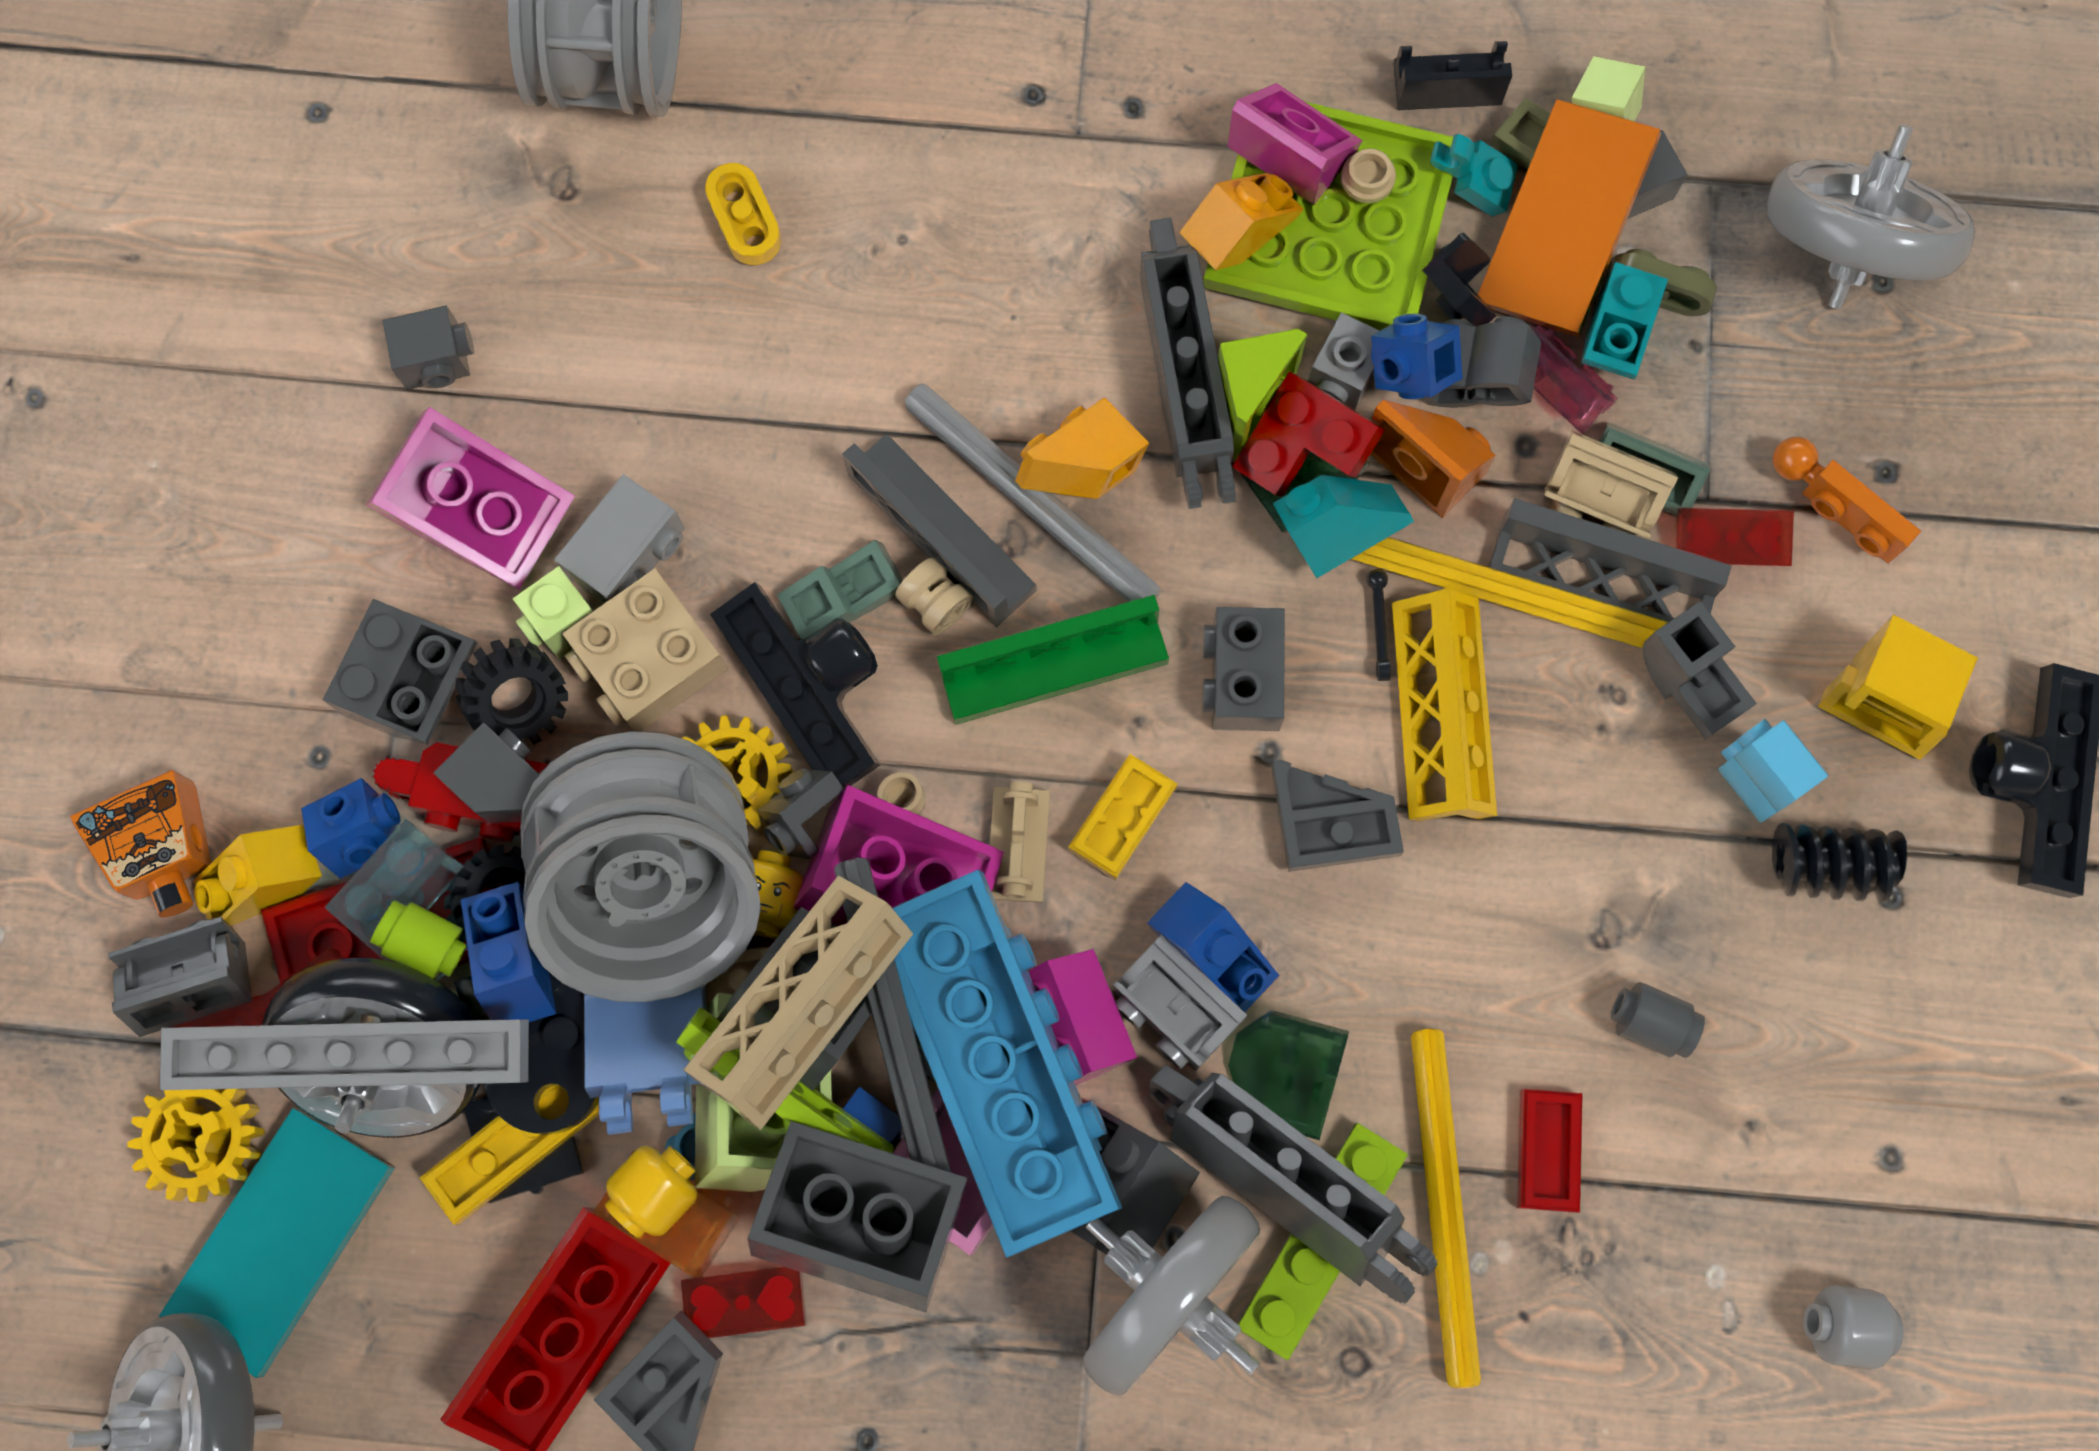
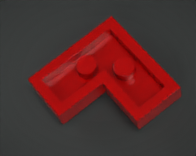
(1303, 421)

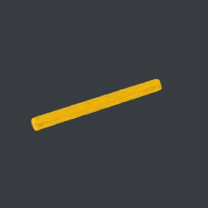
(1511, 591)
(1445, 1209)

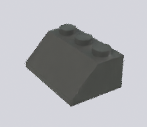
(857, 1216)

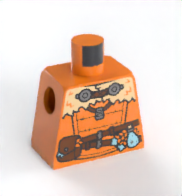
(149, 840)

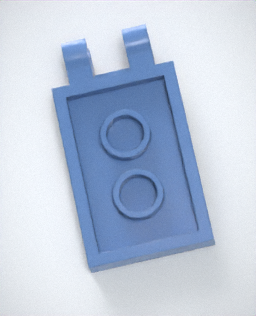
(636, 1050)

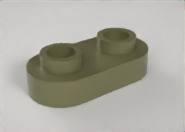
(1687, 289)

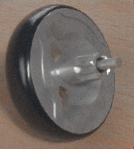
(385, 993)

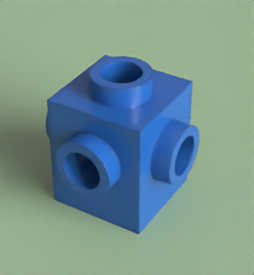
(1416, 357)
(349, 826)

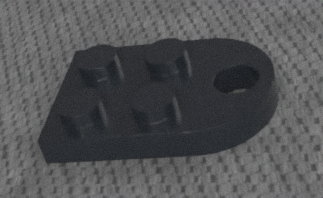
(554, 1059)

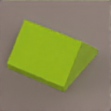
(1252, 375)

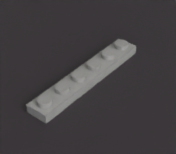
(344, 1055)

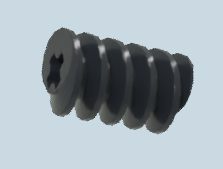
(1839, 860)

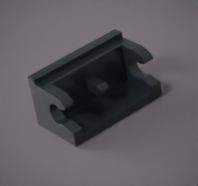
(1451, 79)

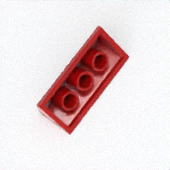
(557, 1337)

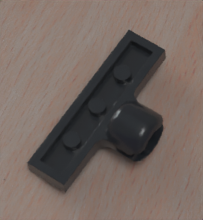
(804, 679)
(2048, 779)

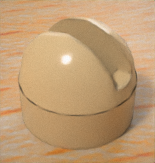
(899, 787)

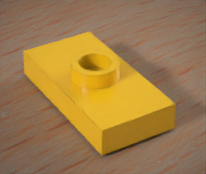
(1122, 817)

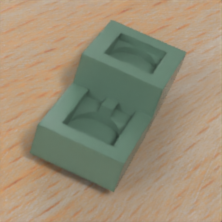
(843, 591)

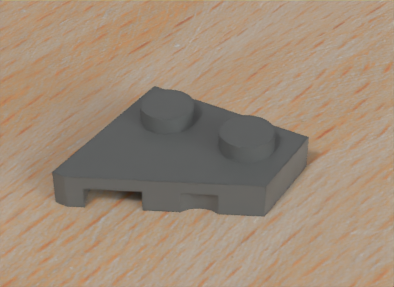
(1331, 821)

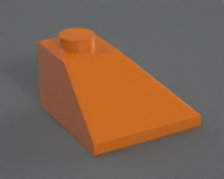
(1430, 453)

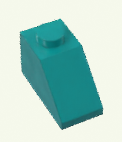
(1340, 518)

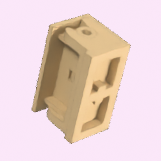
(1608, 485)

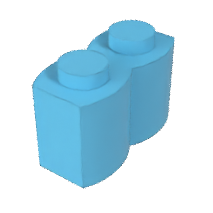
(1770, 768)

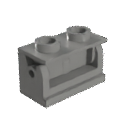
(621, 540)
(1176, 1004)

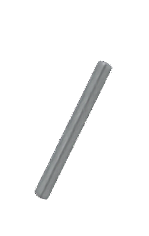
(1039, 505)

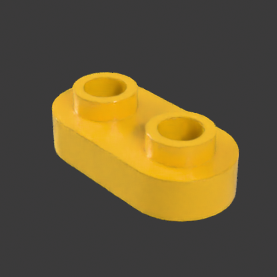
(743, 217)

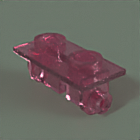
(1574, 392)

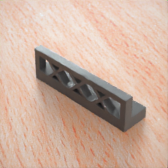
(939, 527)
(1607, 549)

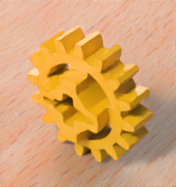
(747, 760)
(172, 1128)

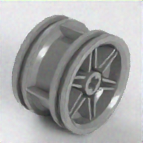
(632, 826)

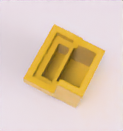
(1902, 687)

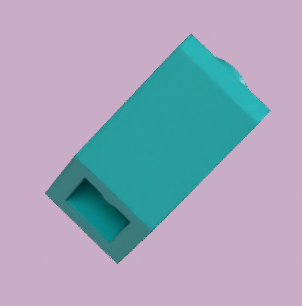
(1623, 320)

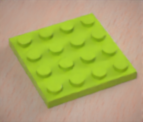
(1347, 251)

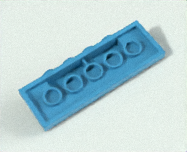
(1002, 1066)

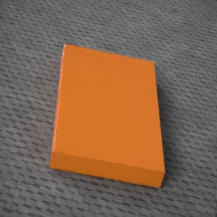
(1568, 217)

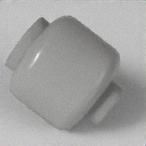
(1853, 1327)

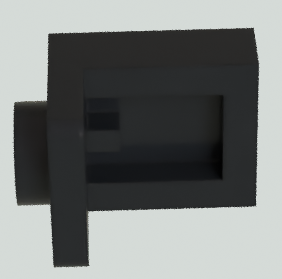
(1451, 273)

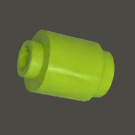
(419, 939)

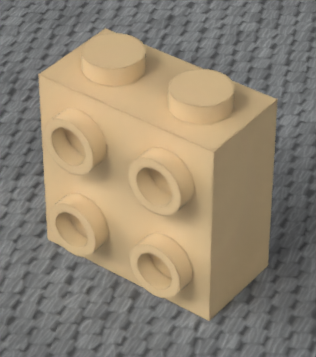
(643, 653)

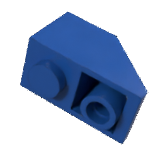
(1214, 944)
(502, 964)

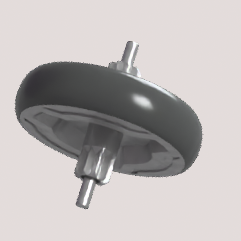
(180, 1391)

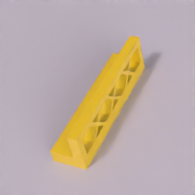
(1461, 710)

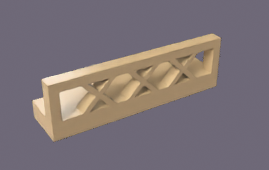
(809, 1004)

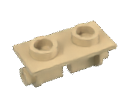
(1020, 831)

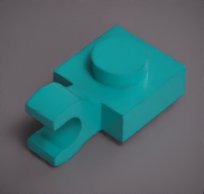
(1481, 172)

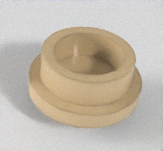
(1368, 176)

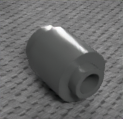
(1657, 1020)

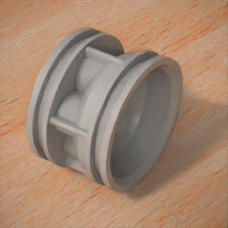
(596, 53)

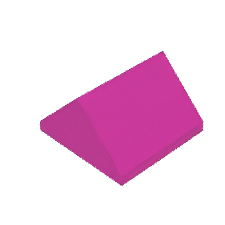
(1290, 140)

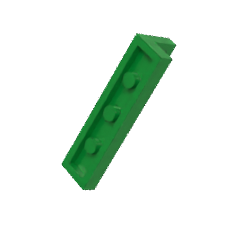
(1053, 659)

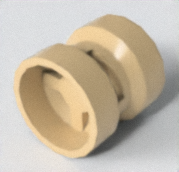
(934, 596)

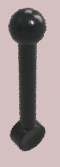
(1377, 580)

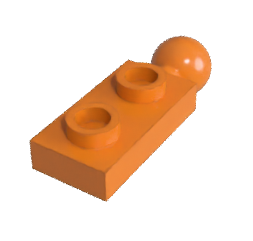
(1845, 499)

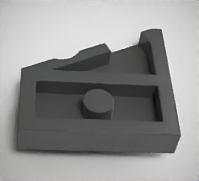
(665, 1388)

